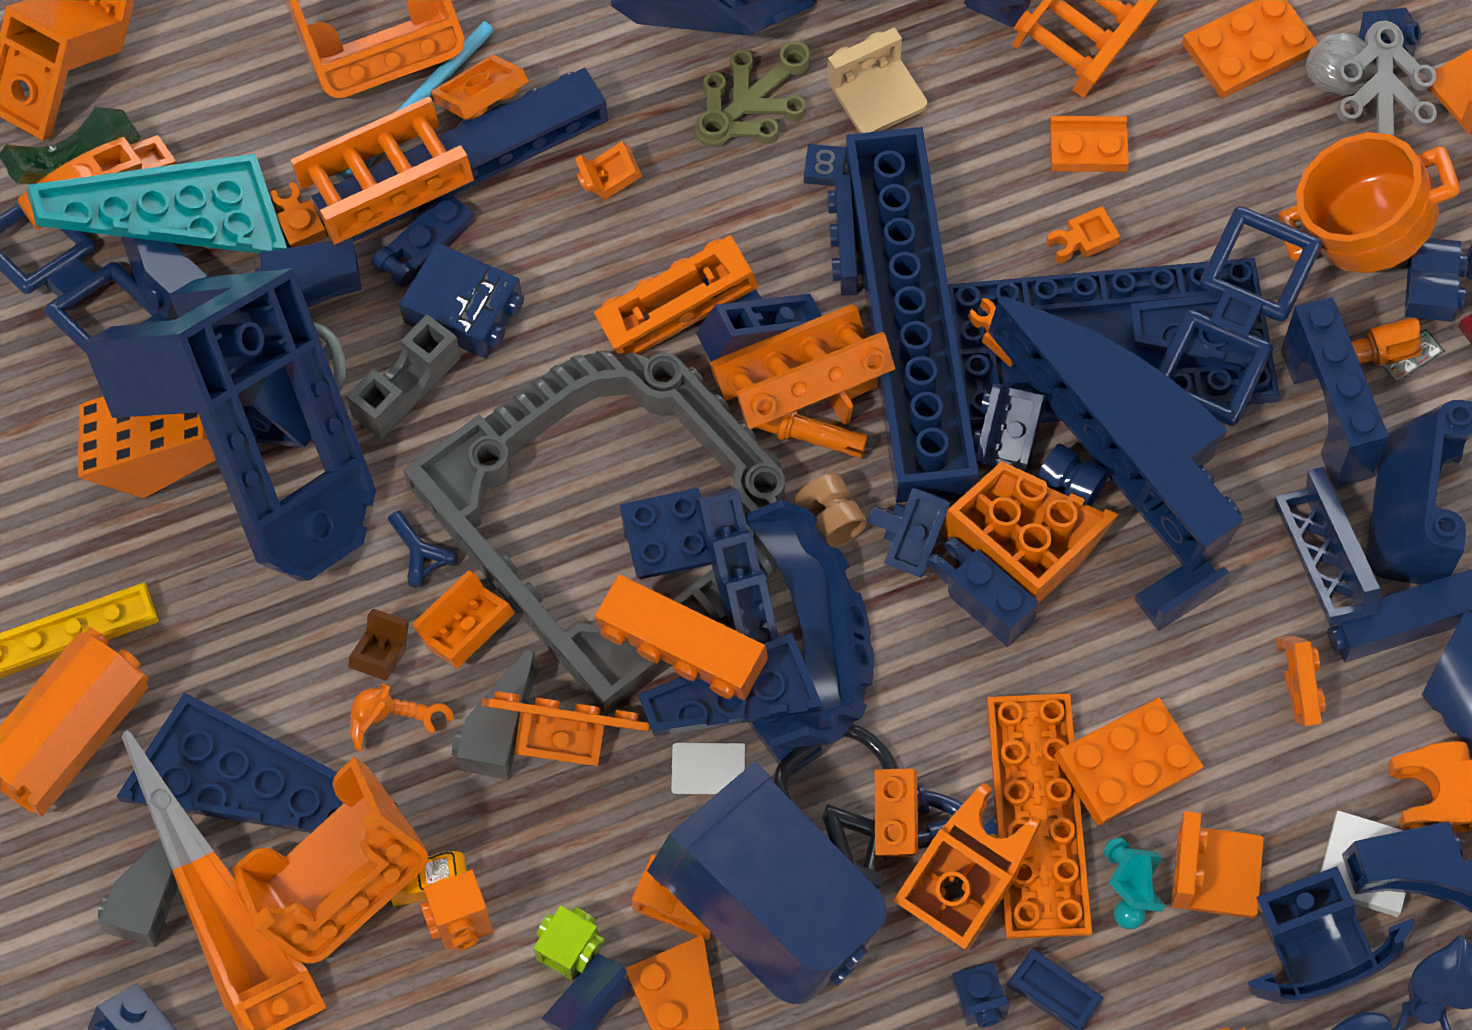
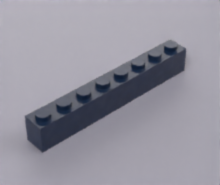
(503, 135)

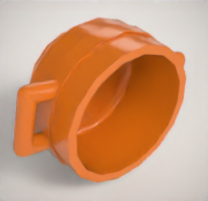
(1370, 201)

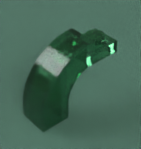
(32, 164)

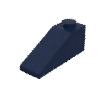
(159, 271)
(748, 322)

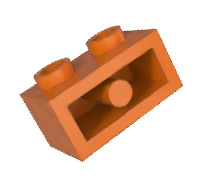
(456, 911)

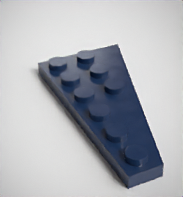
(235, 771)

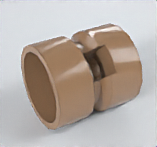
(830, 503)

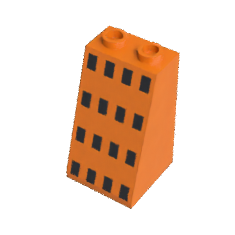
(139, 451)

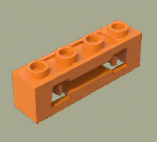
(676, 297)

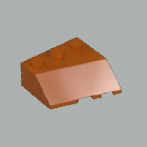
(1027, 527)

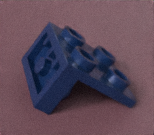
(665, 534)

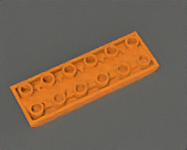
(1052, 884)

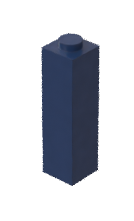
(1405, 617)

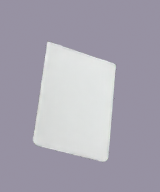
(705, 766)

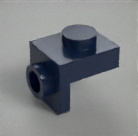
(1400, 17)

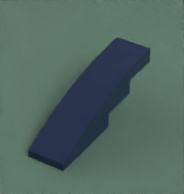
(736, 566)

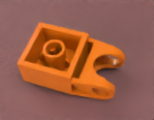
(966, 853)

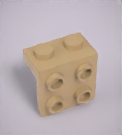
(875, 83)

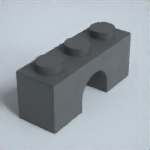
(424, 359)

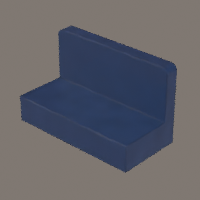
(1180, 593)
(589, 996)

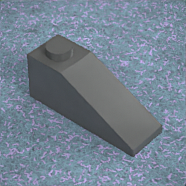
(490, 733)
(140, 898)

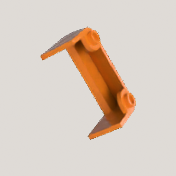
(381, 57)

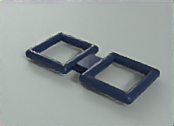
(68, 278)
(1240, 308)

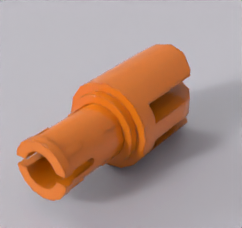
(1389, 343)

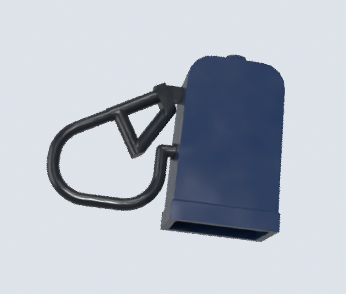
(775, 883)

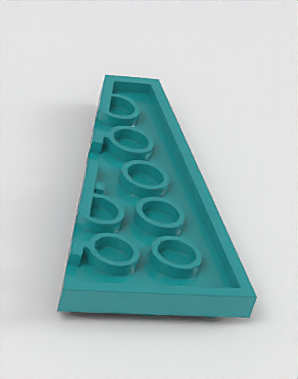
(191, 203)

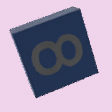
(823, 164)

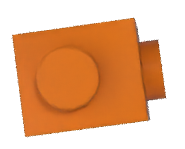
(608, 171)

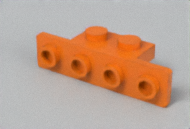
(561, 734)

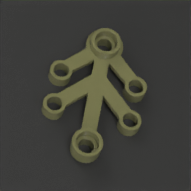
(751, 99)

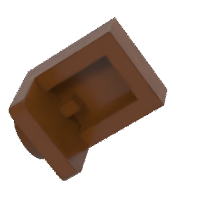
(380, 645)

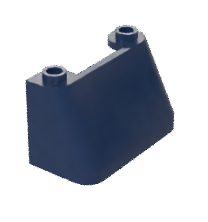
(1406, 531)

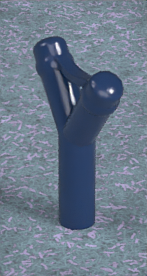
(419, 549)

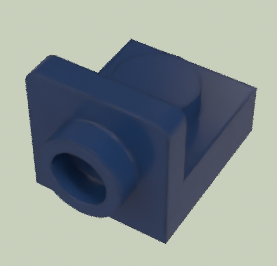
(980, 995)

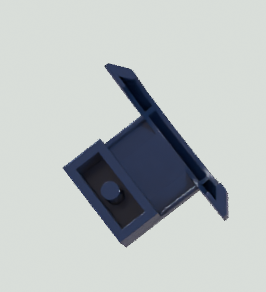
(1320, 940)

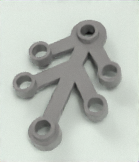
(1385, 83)

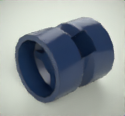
(1068, 475)

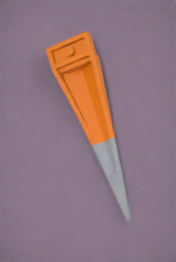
(253, 976)

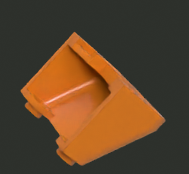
(336, 873)

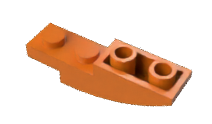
(107, 159)

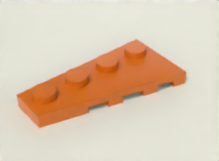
(676, 988)

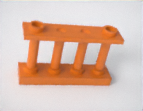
(1107, 42)
(394, 195)
(801, 366)

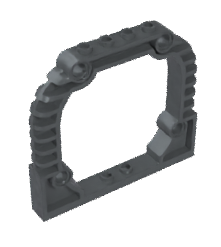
(455, 484)

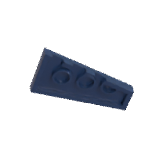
(779, 691)

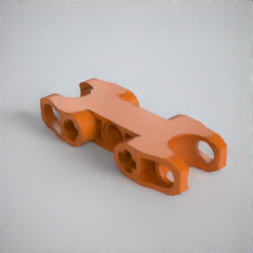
(1448, 775)

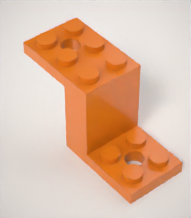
(46, 41)

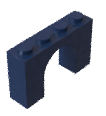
(1322, 349)

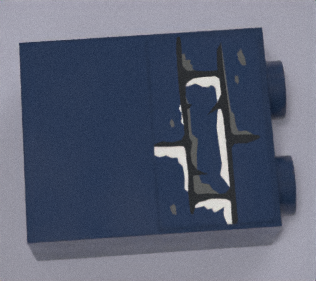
(464, 298)

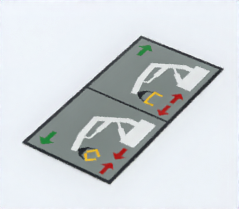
(1430, 350)

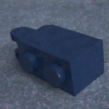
(986, 592)

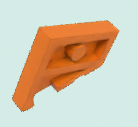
(1302, 662)

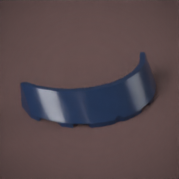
(830, 620)

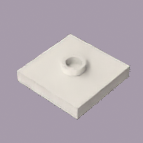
(1344, 832)

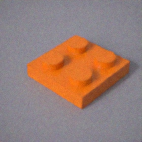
(479, 87)

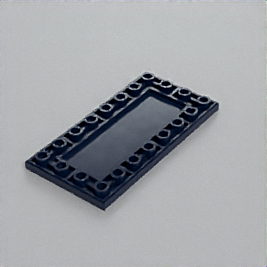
(1104, 305)

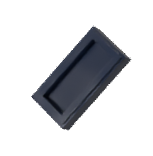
(1055, 991)

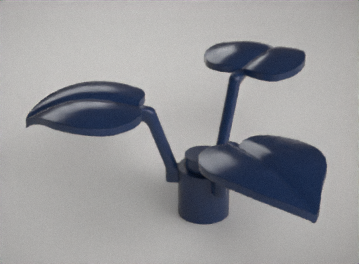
(1435, 982)

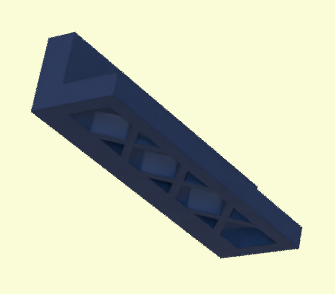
(1340, 539)

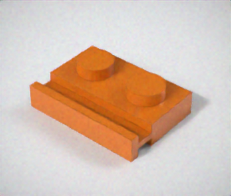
(1089, 143)

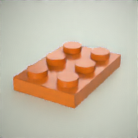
(1249, 44)
(1128, 761)

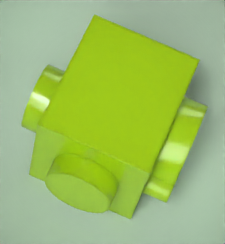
(568, 941)

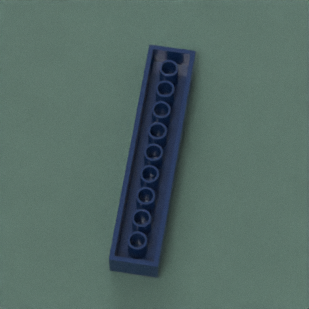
(912, 305)

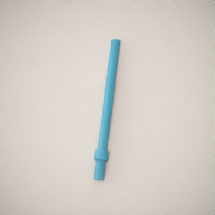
(439, 77)

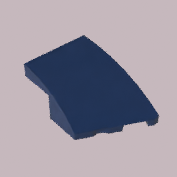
(1451, 682)

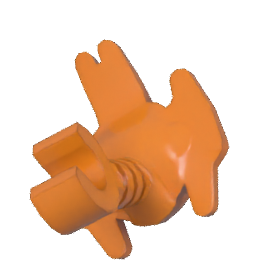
(376, 704)

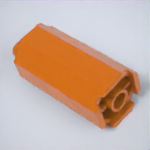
(66, 719)

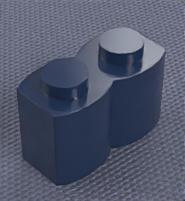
(1434, 281)

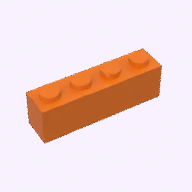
(681, 638)

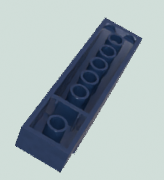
(1130, 423)

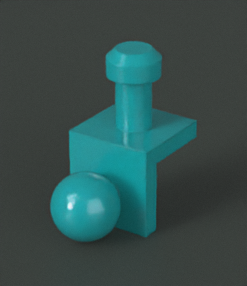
(1133, 882)

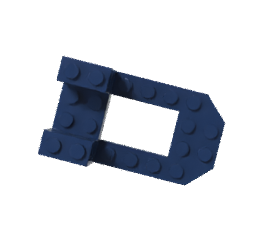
(222, 343)

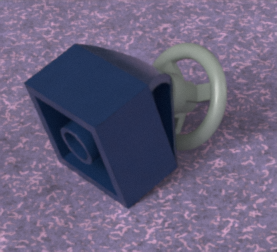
(273, 405)

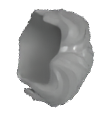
(1329, 55)

